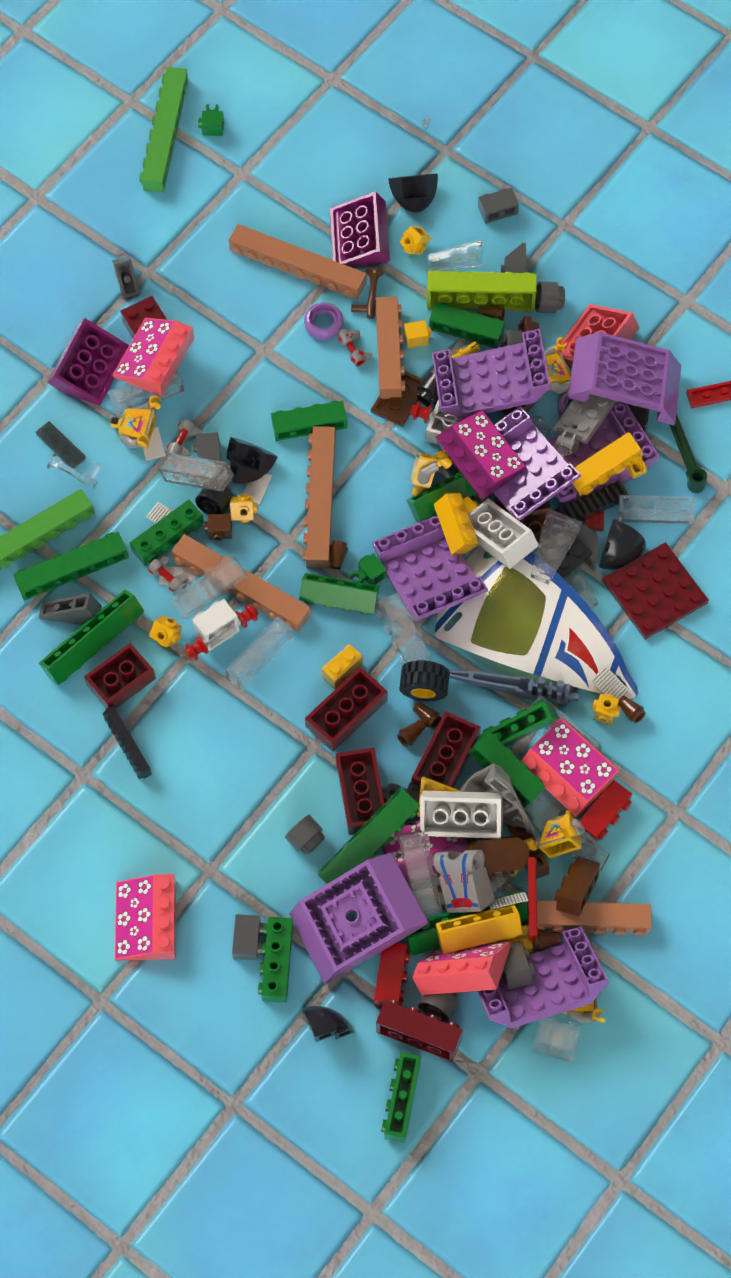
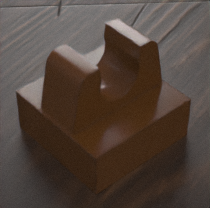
(527, 325)

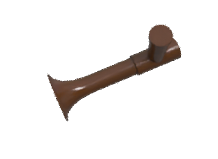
(373, 274)

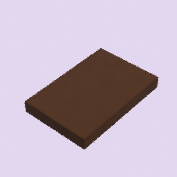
(396, 408)

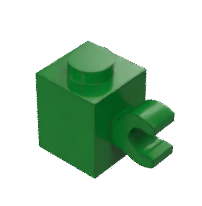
(211, 122)
(370, 570)

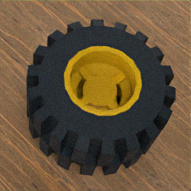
(424, 680)

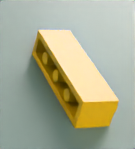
(606, 463)
(479, 929)

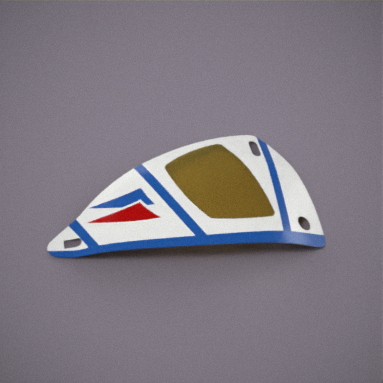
(533, 626)

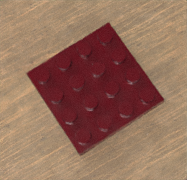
(655, 590)

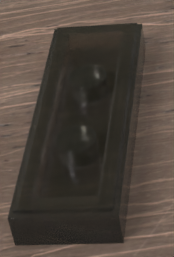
(62, 445)

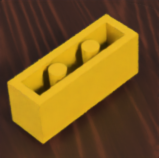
(456, 523)

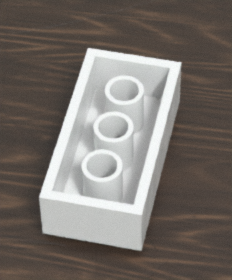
(501, 534)
(461, 814)

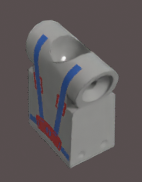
(464, 880)

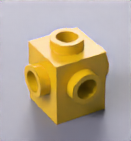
(414, 240)
(243, 508)
(165, 631)
(606, 708)

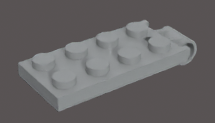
(582, 421)

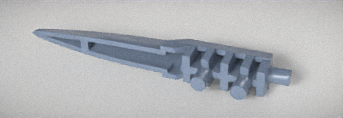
(518, 685)

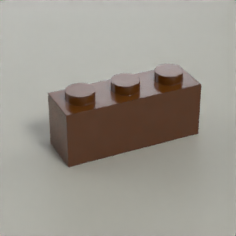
(577, 886)

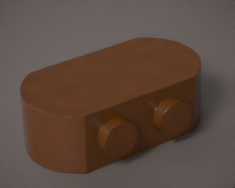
(502, 854)

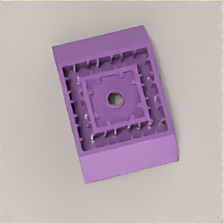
(384, 911)

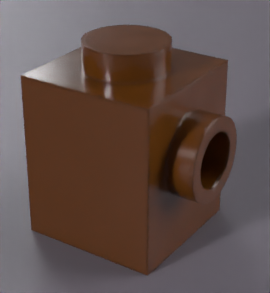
(218, 526)

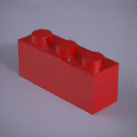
(606, 810)
(391, 974)

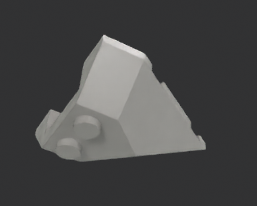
(495, 780)

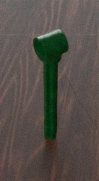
(693, 471)

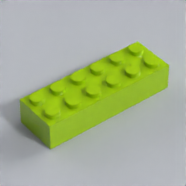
(482, 289)

